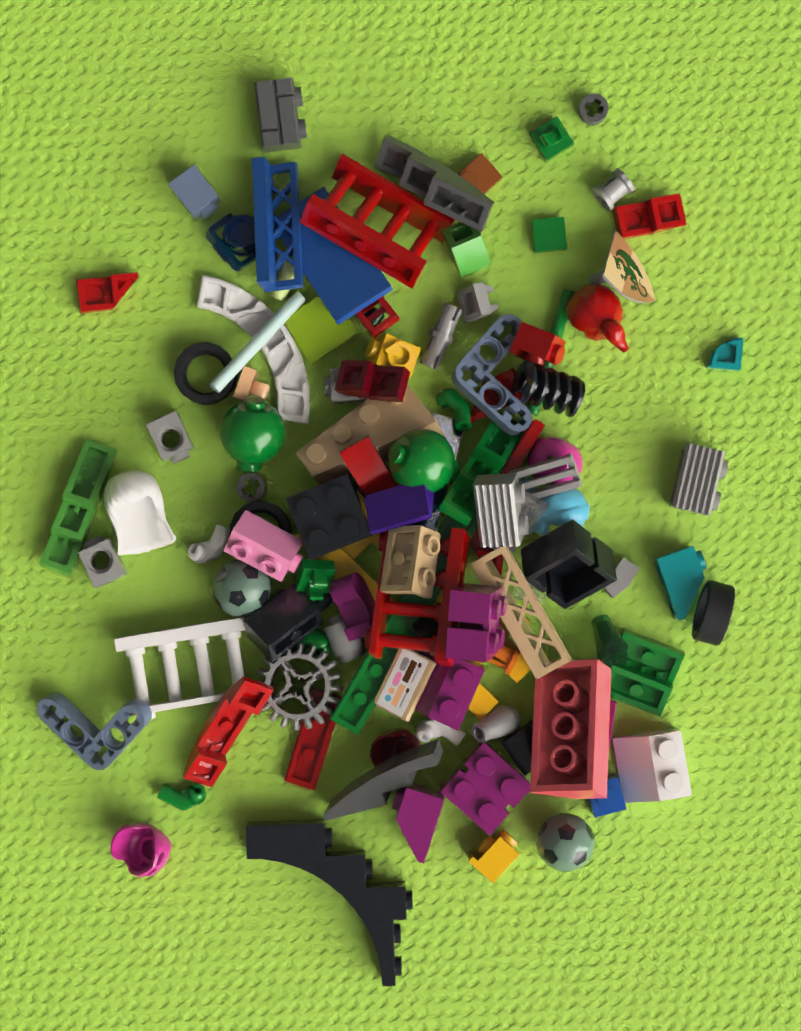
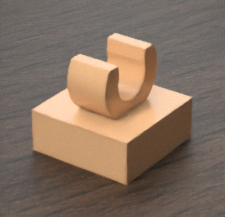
(248, 385)

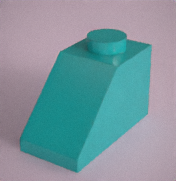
(680, 578)

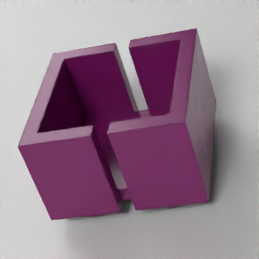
(478, 615)
(486, 787)

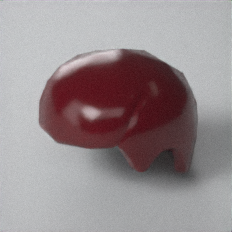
(391, 744)

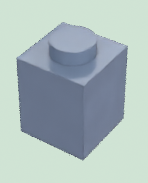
(195, 193)

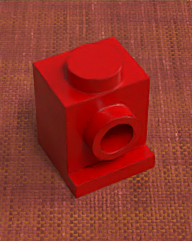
(537, 345)

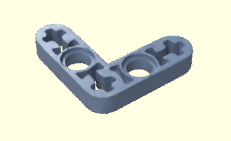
(481, 371)
(93, 738)

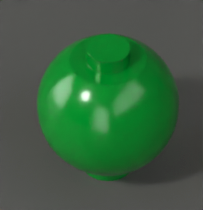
(252, 433)
(423, 458)

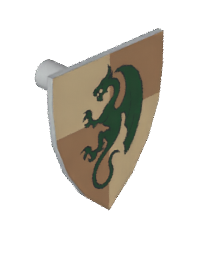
(624, 272)

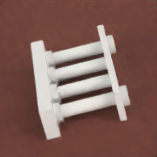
(166, 643)

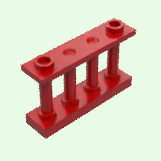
(366, 242)
(375, 639)

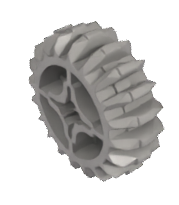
(322, 671)

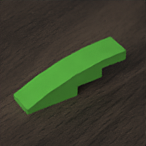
(78, 507)

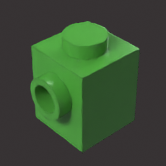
(466, 248)

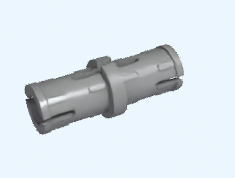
(440, 336)

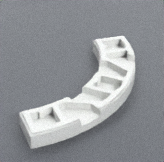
(280, 349)

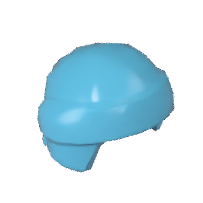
(563, 508)

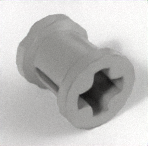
(613, 189)

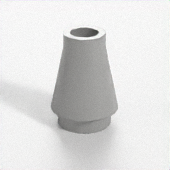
(498, 723)

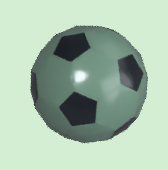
(241, 588)
(565, 842)

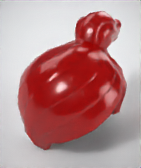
(597, 314)

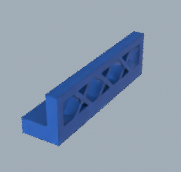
(265, 229)

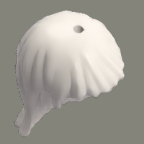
(137, 512)

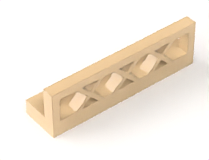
(514, 620)

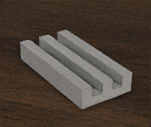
(549, 464)

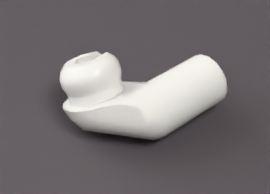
(210, 549)

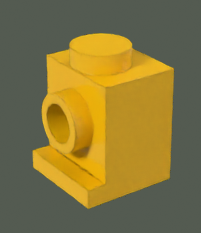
(495, 855)

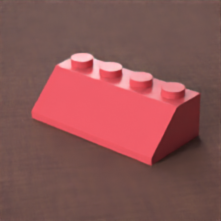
(572, 731)

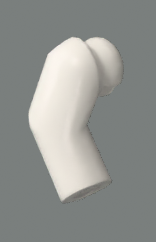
(432, 729)

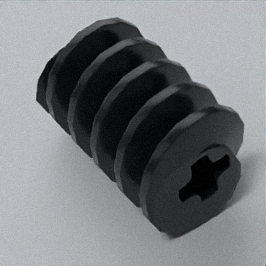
(550, 386)

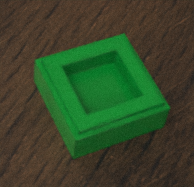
(549, 235)

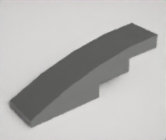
(435, 182)
(376, 784)

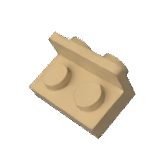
(410, 561)

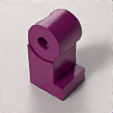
(354, 603)

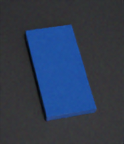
(338, 276)

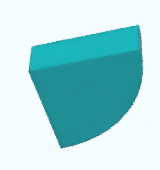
(727, 355)

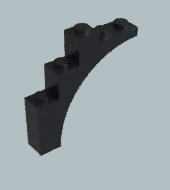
(377, 903)

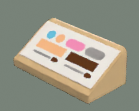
(404, 683)

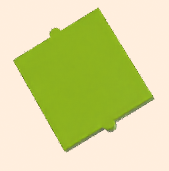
(317, 330)

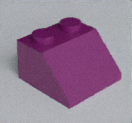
(450, 691)
(418, 815)

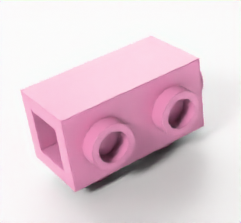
(264, 546)

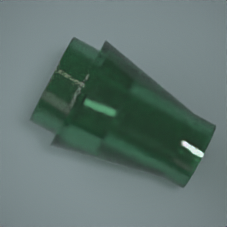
(609, 643)

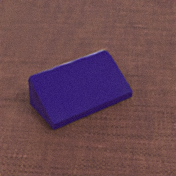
(398, 507)

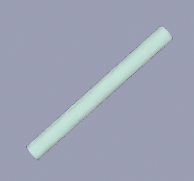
(257, 342)

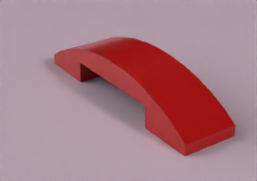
(222, 728)

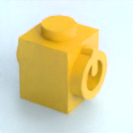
(392, 351)

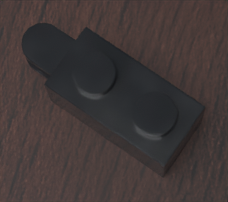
(285, 621)

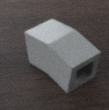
(625, 574)

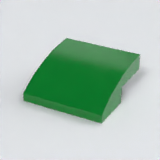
(646, 673)

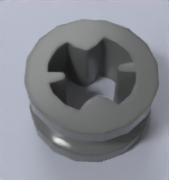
(588, 100)
(241, 483)

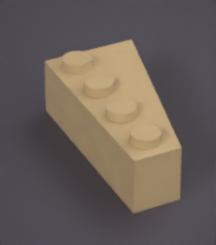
(379, 419)

